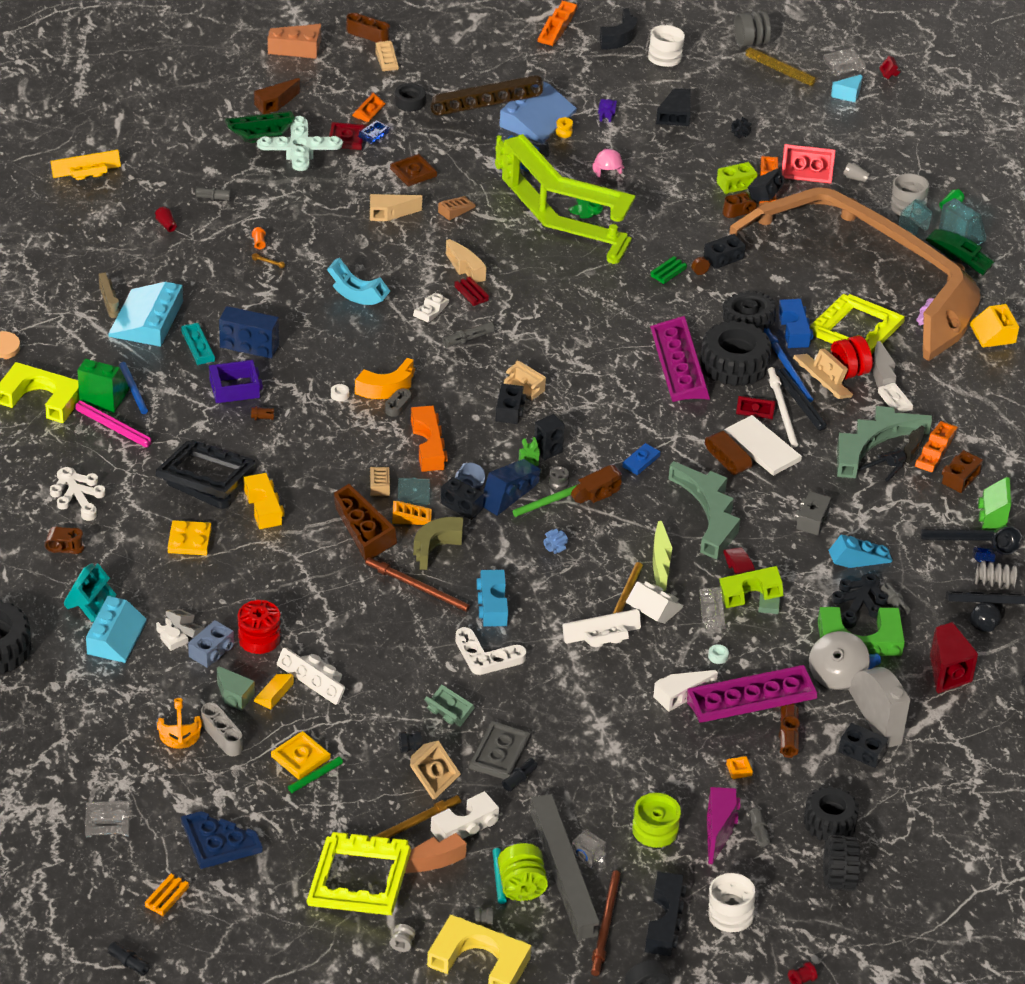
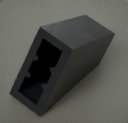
(675, 108)

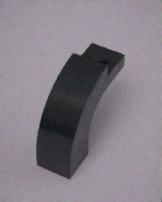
(619, 35)

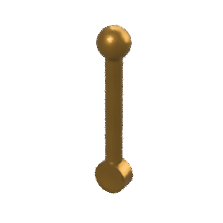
(255, 256)

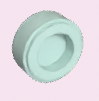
(718, 654)

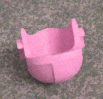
(607, 160)

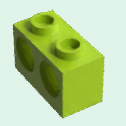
(736, 177)

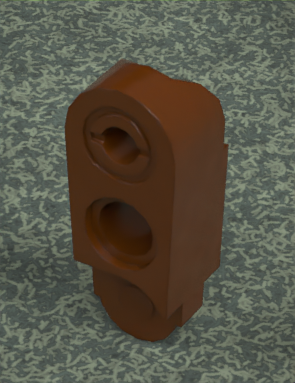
(598, 485)

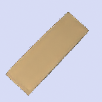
(465, 261)

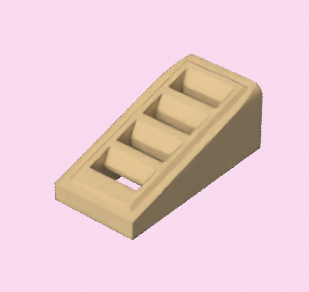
(386, 54)
(379, 481)

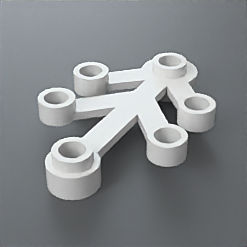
(68, 477)

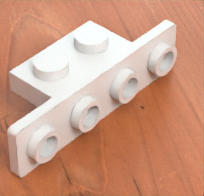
(602, 629)
(313, 673)

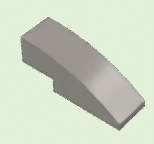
(883, 366)

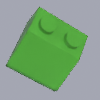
(995, 505)

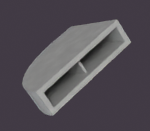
(881, 702)

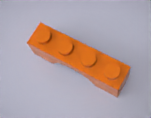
(425, 423)

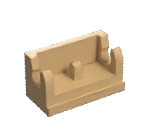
(525, 376)

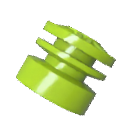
(522, 872)

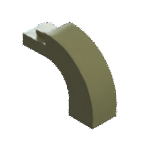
(436, 533)

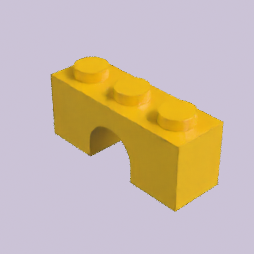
(266, 502)

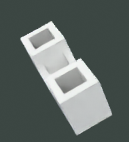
(480, 813)

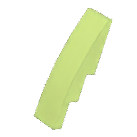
(661, 556)

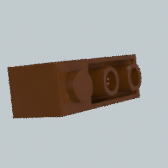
(276, 96)

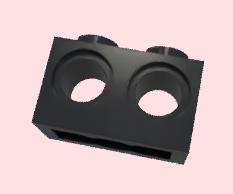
(724, 251)
(510, 403)
(549, 436)
(462, 498)
(863, 745)

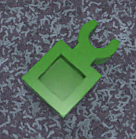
(530, 452)

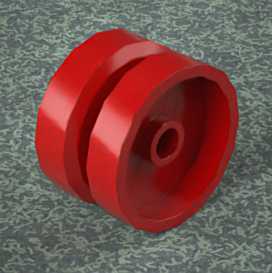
(854, 355)

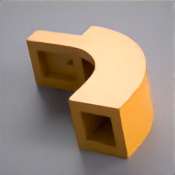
(384, 385)

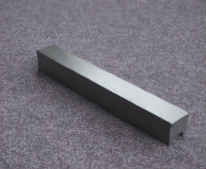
(564, 867)

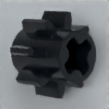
(741, 127)

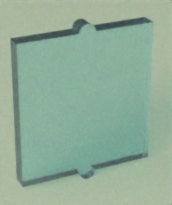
(414, 490)

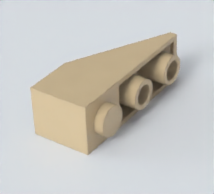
(393, 206)

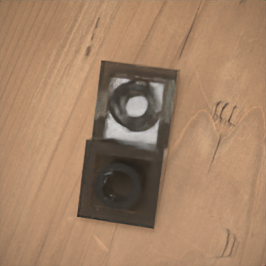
(913, 447)

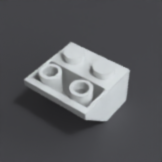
(654, 601)

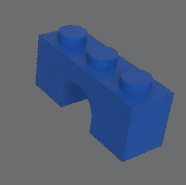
(793, 315)

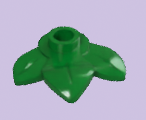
(586, 209)

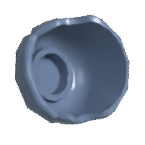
(471, 474)

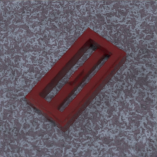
(474, 290)

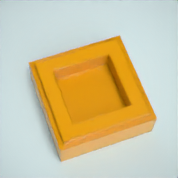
(739, 767)

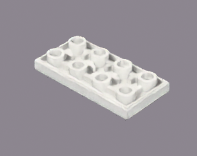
(763, 445)

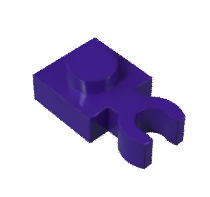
(607, 109)

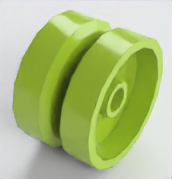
(656, 820)

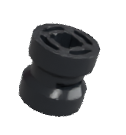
(410, 741)

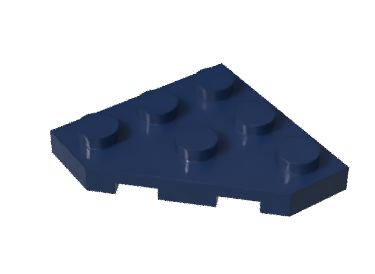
(218, 840)

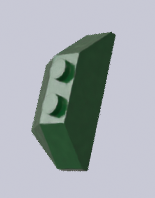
(258, 126)

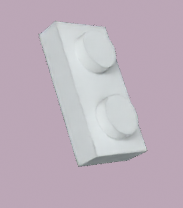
(895, 398)

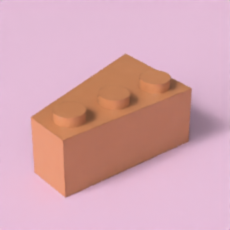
(295, 41)

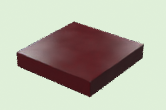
(348, 134)

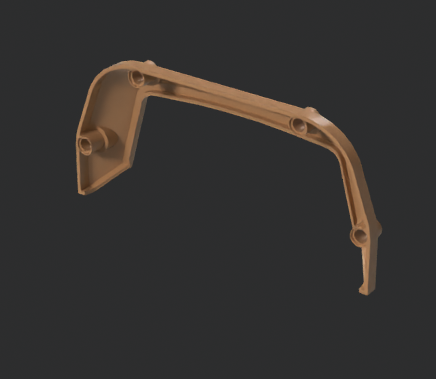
(951, 309)

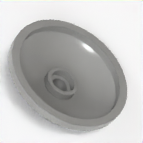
(838, 672)

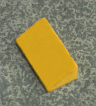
(275, 690)

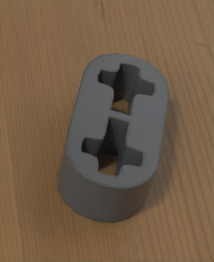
(401, 399)

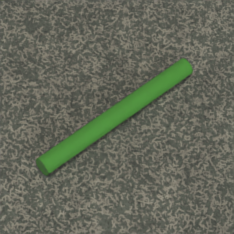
(542, 502)

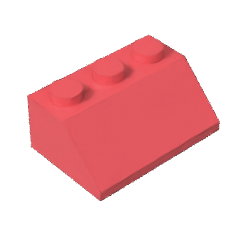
(808, 163)

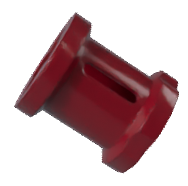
(803, 974)

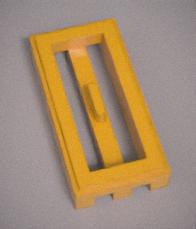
(163, 892)

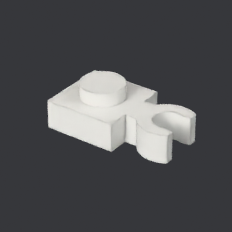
(171, 635)

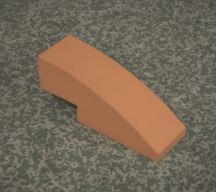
(436, 854)

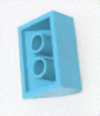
(115, 630)

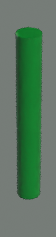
(315, 774)

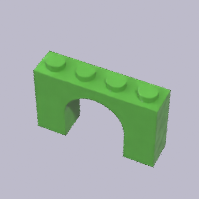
(885, 642)

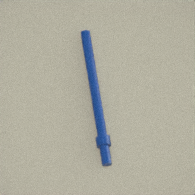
(788, 366)

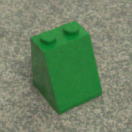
(101, 385)

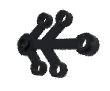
(868, 582)

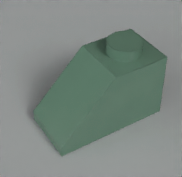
(234, 688)

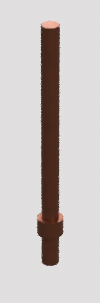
(386, 569)
(599, 953)

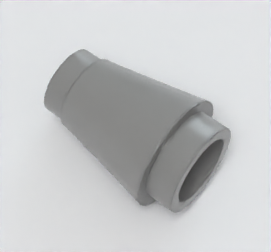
(855, 172)

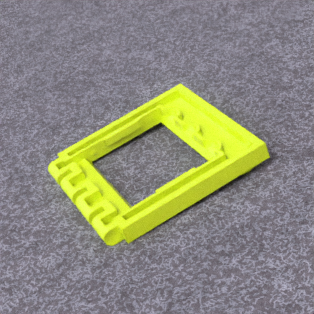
(842, 306)
(362, 900)

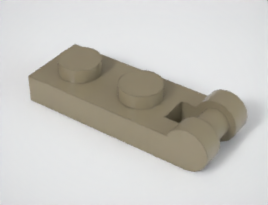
(108, 295)

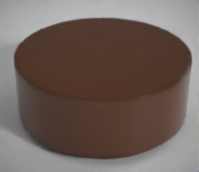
(700, 265)

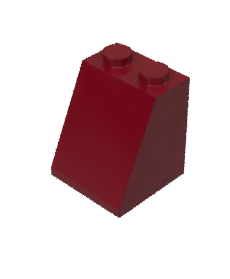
(951, 658)

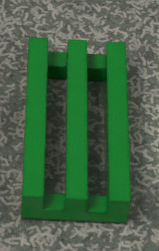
(666, 268)

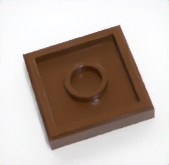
(413, 170)

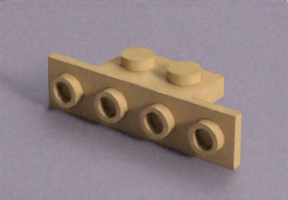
(827, 371)

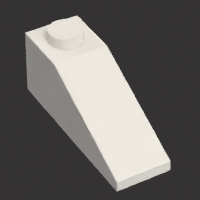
(672, 690)

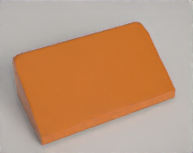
(369, 108)

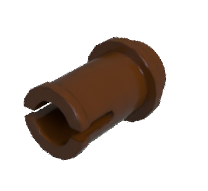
(262, 413)

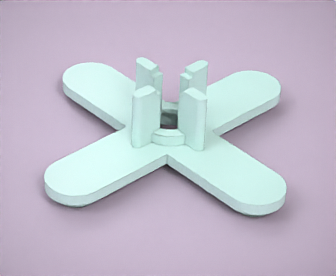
(299, 154)

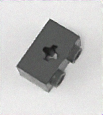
(812, 513)

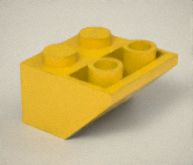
(995, 326)

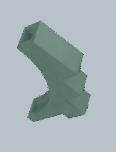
(869, 433)
(710, 492)

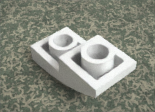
(432, 307)

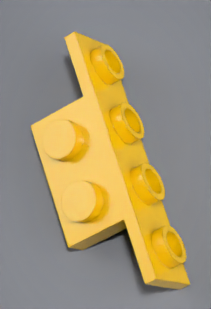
(86, 165)

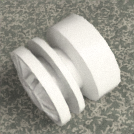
(666, 45)
(731, 902)

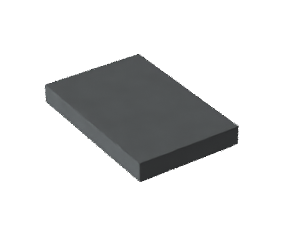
(499, 750)

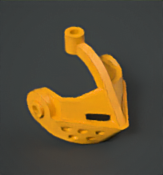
(179, 730)

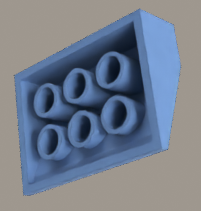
(536, 115)

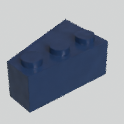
(508, 485)

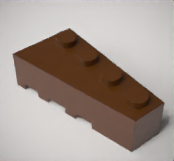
(365, 524)

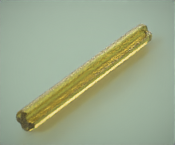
(780, 66)

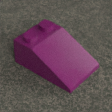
(720, 819)

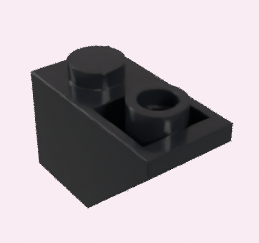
(766, 186)

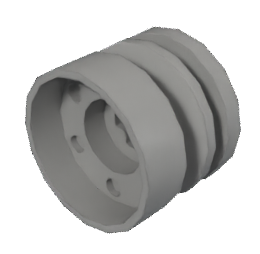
(907, 189)

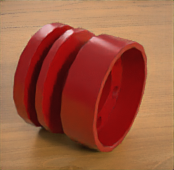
(259, 626)

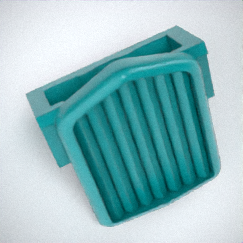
(90, 591)

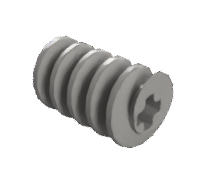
(996, 574)

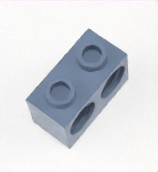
(211, 643)

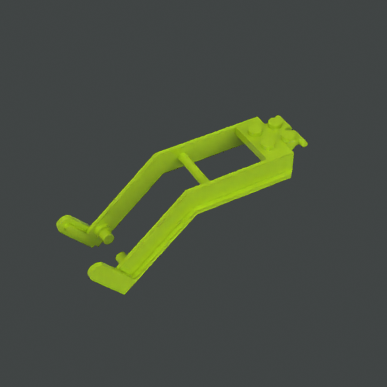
(519, 149)

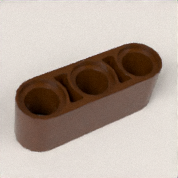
(367, 27)
(728, 452)

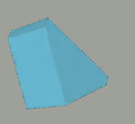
(847, 89)

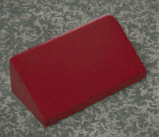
(755, 407)

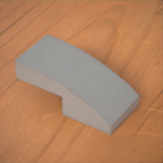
(184, 622)

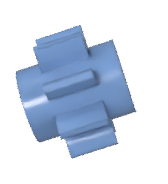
(555, 541)

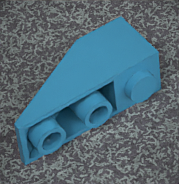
(853, 552)

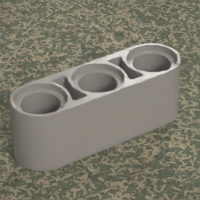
(221, 729)

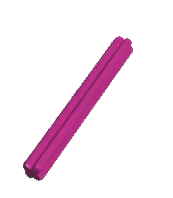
(113, 424)

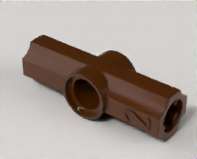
(789, 730)

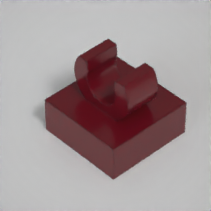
(889, 67)

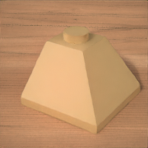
(434, 768)

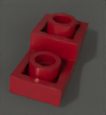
(738, 560)

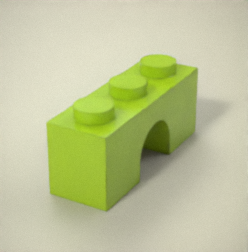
(763, 580)

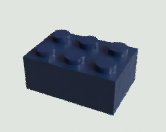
(249, 332)

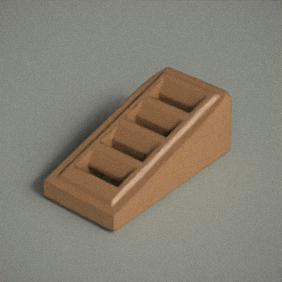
(455, 207)

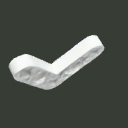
(483, 662)

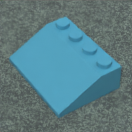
(148, 313)

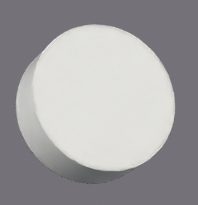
(340, 392)

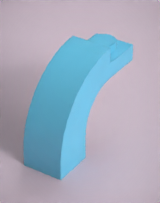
(356, 289)

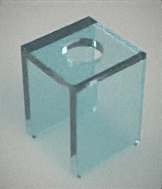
(914, 216)

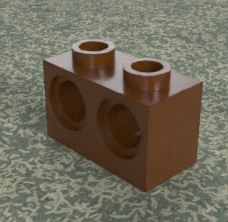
(962, 471)

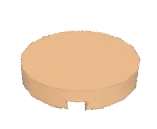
(8, 345)

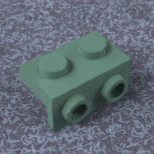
(449, 705)

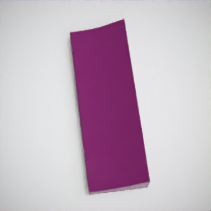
(679, 360)
(751, 693)

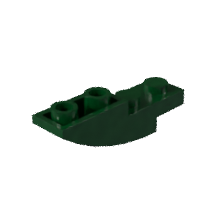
(957, 246)

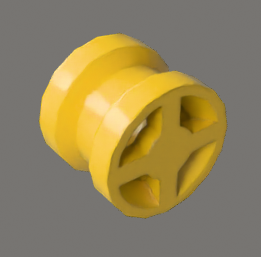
(564, 127)

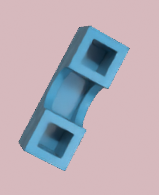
(492, 598)

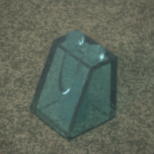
(963, 221)

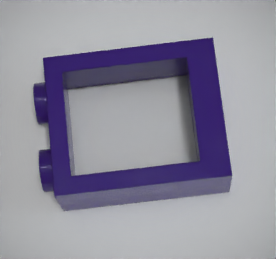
(235, 371)

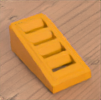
(406, 514)

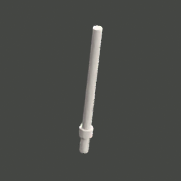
(775, 383)

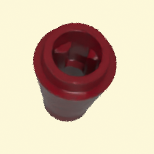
(165, 218)

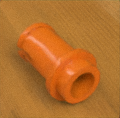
(258, 234)

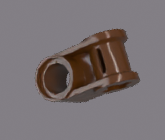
(738, 205)
(64, 539)

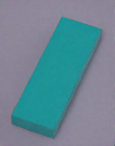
(197, 343)

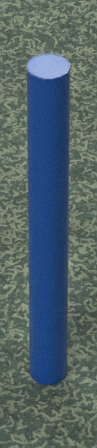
(134, 390)

